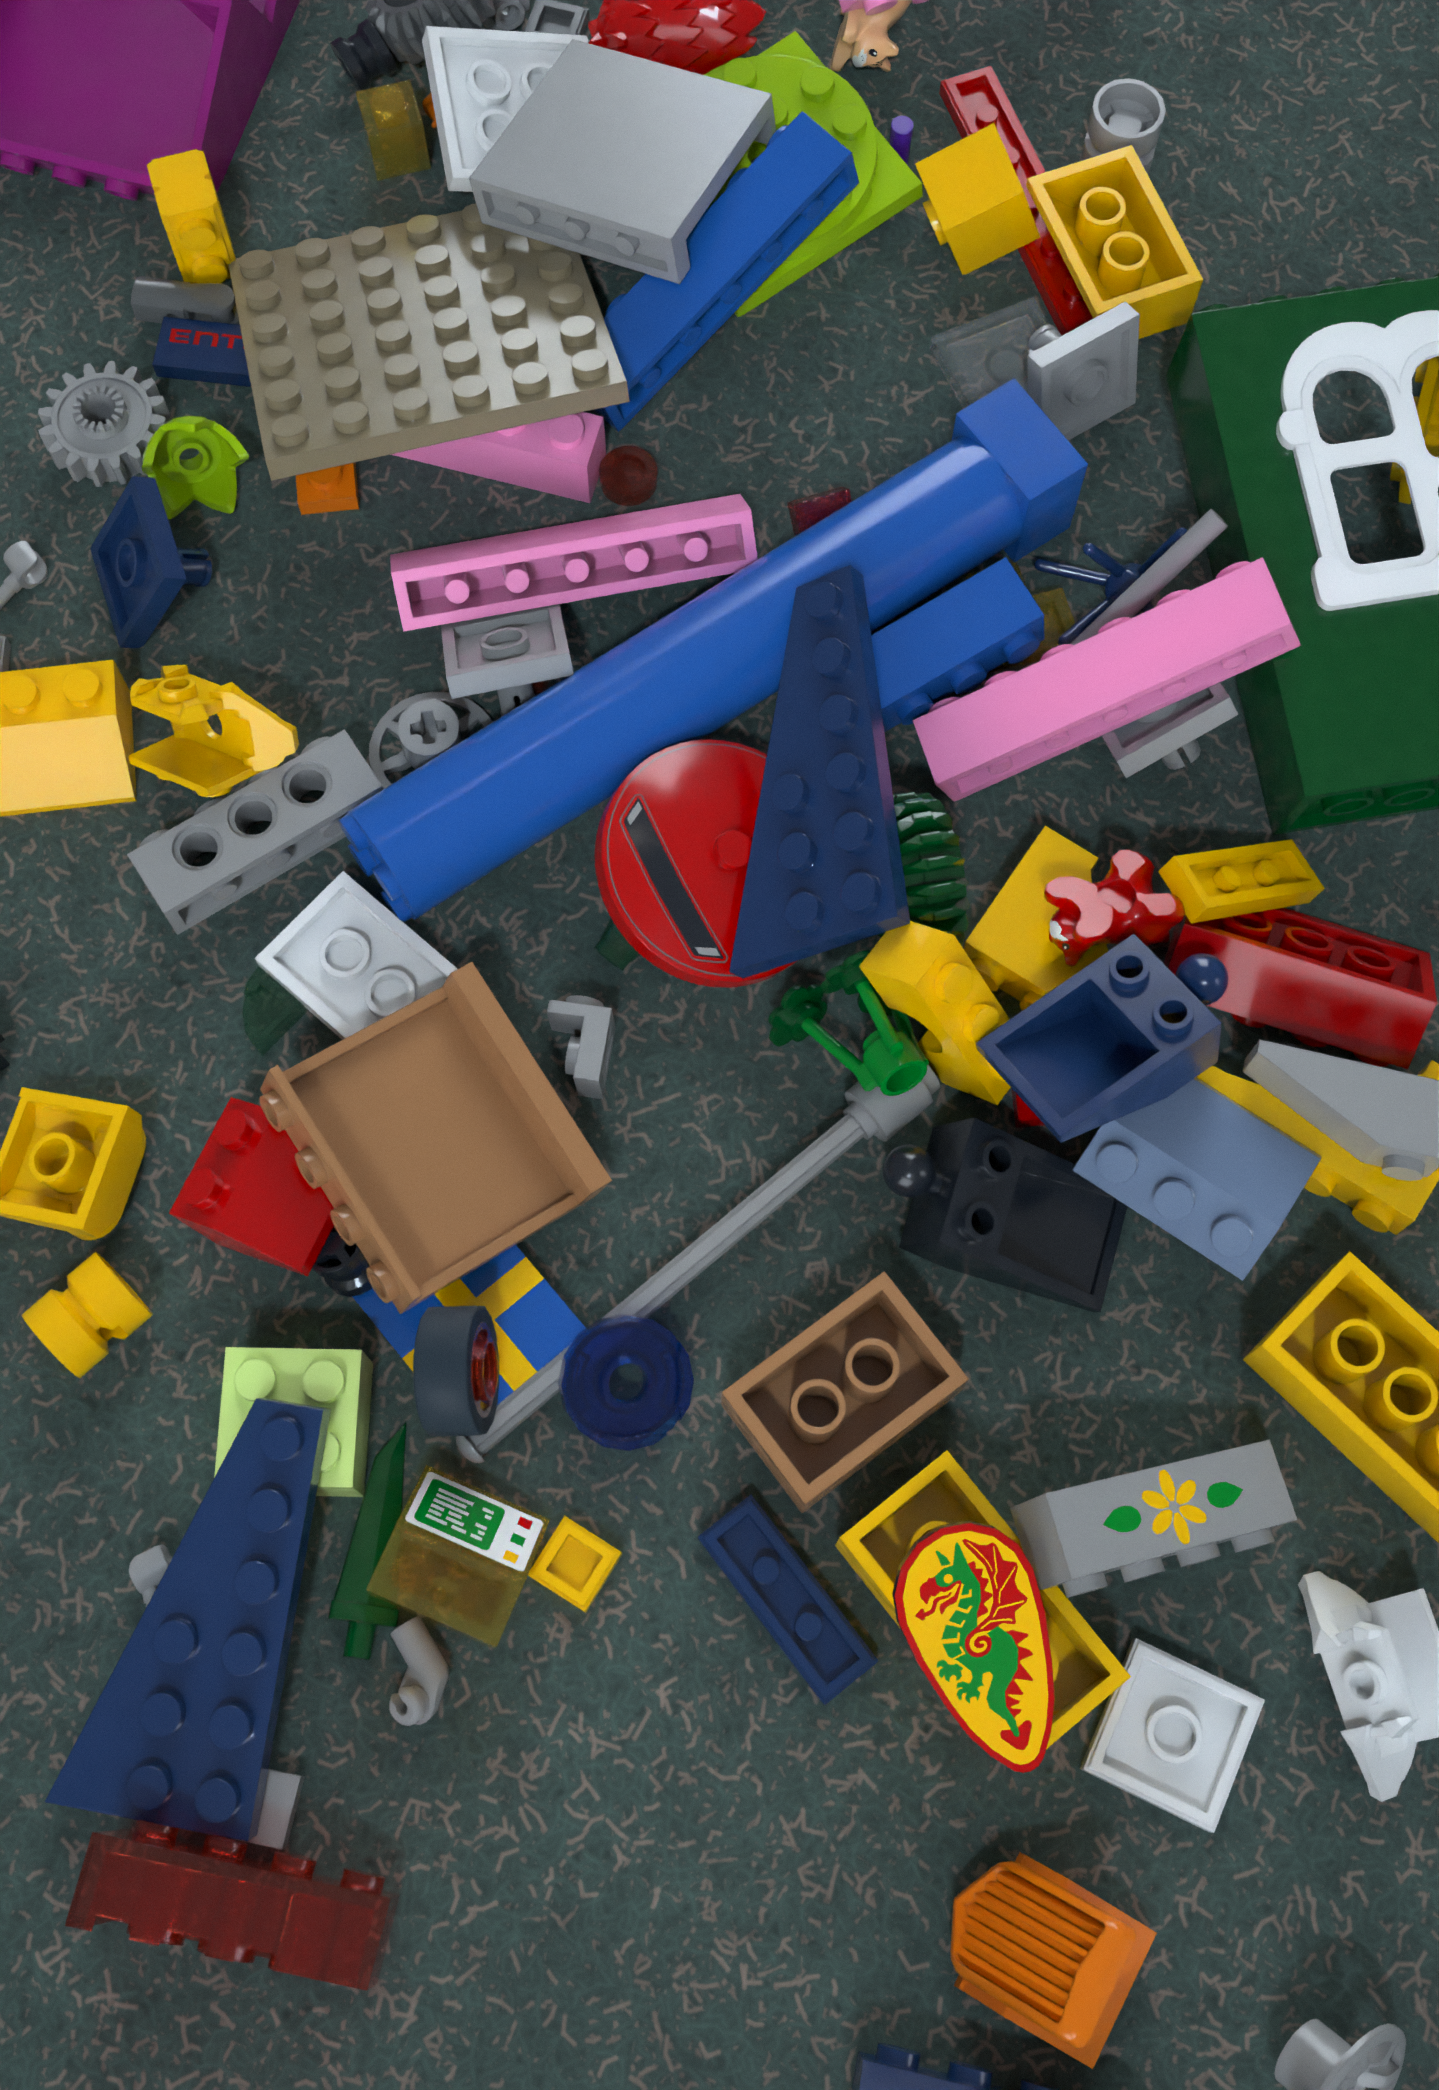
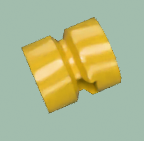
(86, 1315)

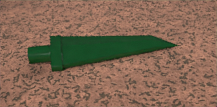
(372, 1530)

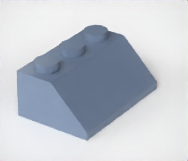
(1202, 1172)

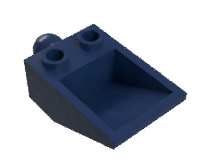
(1111, 1038)

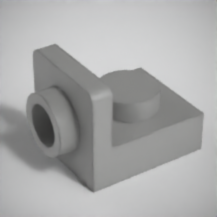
(591, 1053)

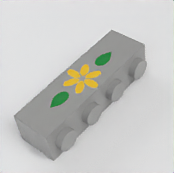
(1152, 1515)

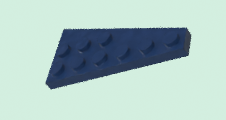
(825, 821)
(201, 1682)

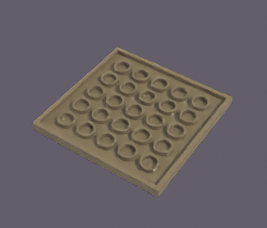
(416, 339)

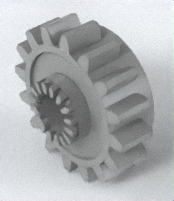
(102, 423)

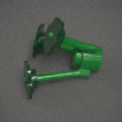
(890, 1056)

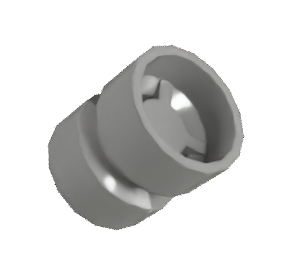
(1122, 116)

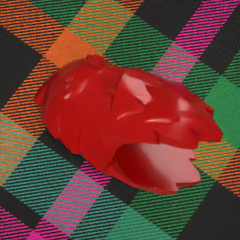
(678, 32)

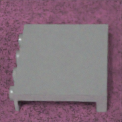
(619, 157)

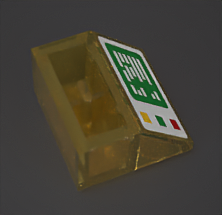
(458, 1557)

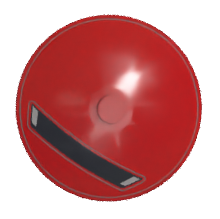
(678, 857)

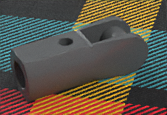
(161, 298)

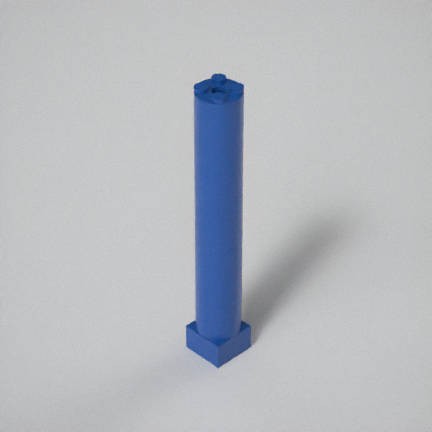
(991, 489)

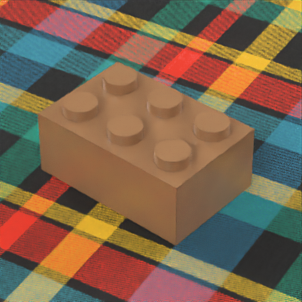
(843, 1391)

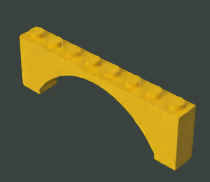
(1016, 955)

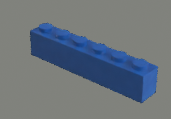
(730, 255)

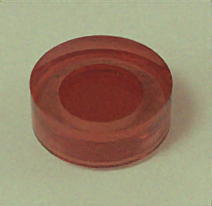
(628, 475)

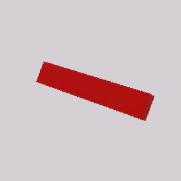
(975, 103)

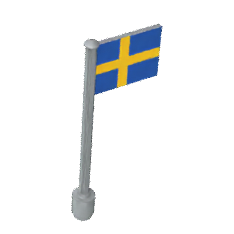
(538, 1326)

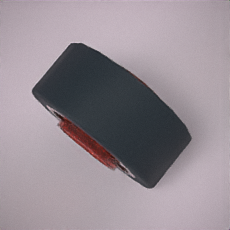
(456, 1371)

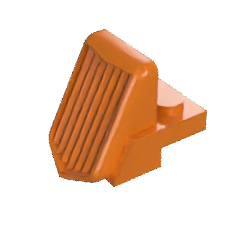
(1046, 1954)

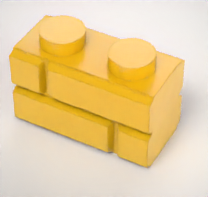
(192, 216)

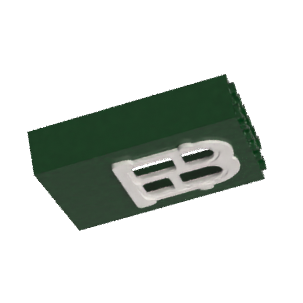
(1354, 711)

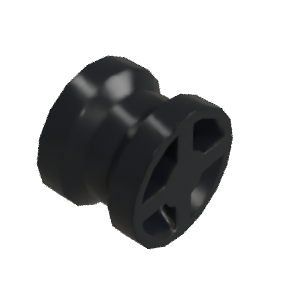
(363, 55)
(341, 1271)

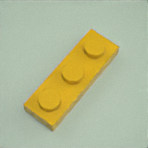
(1241, 880)

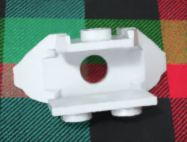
(1381, 1673)

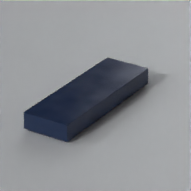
(787, 1600)

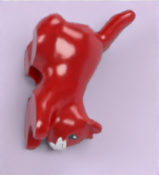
(1111, 908)

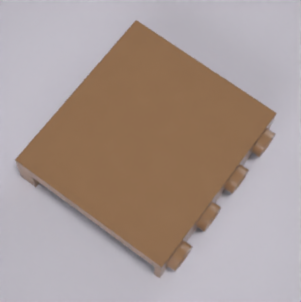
(433, 1139)

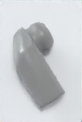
(424, 1677)

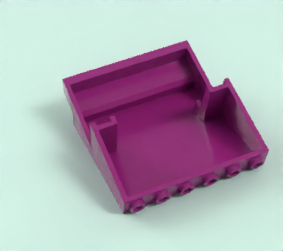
(129, 82)

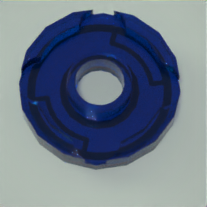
(587, 1373)

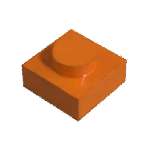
(328, 490)

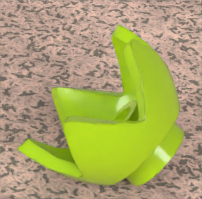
(206, 477)

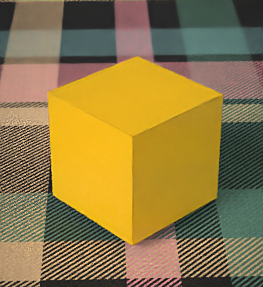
(976, 200)

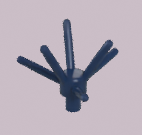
(1115, 583)

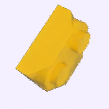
(69, 1162)

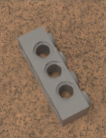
(249, 861)

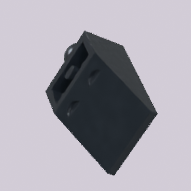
(1006, 1213)

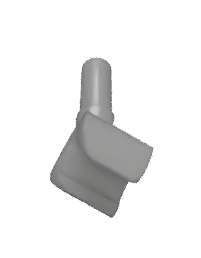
(26, 568)
(148, 1569)

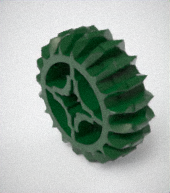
(931, 864)

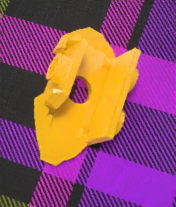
(198, 756)

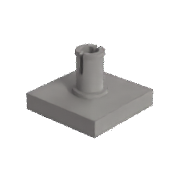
(1086, 371)
(506, 654)
(1169, 729)

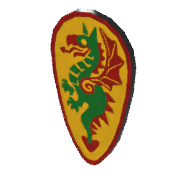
(980, 1637)

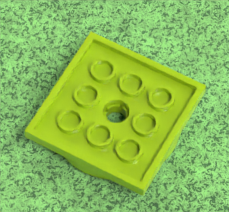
(885, 181)

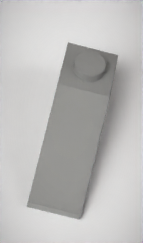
(1364, 1108)

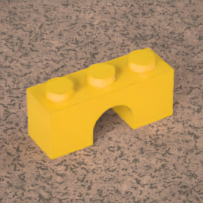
(939, 986)

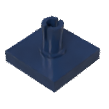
(141, 563)

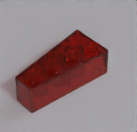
(236, 1903)

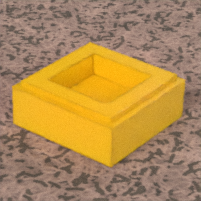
(575, 1564)

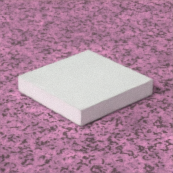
(1173, 1735)

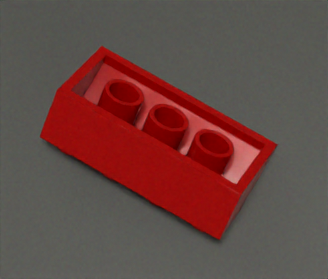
(1317, 981)

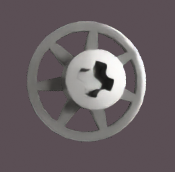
(424, 730)
(1324, 2061)

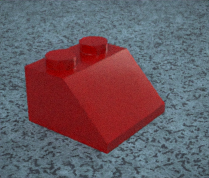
(253, 1194)

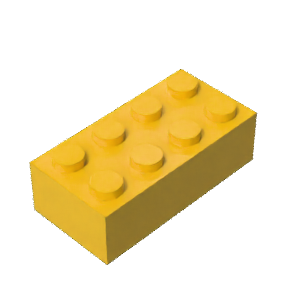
(1365, 1379)
(942, 1495)

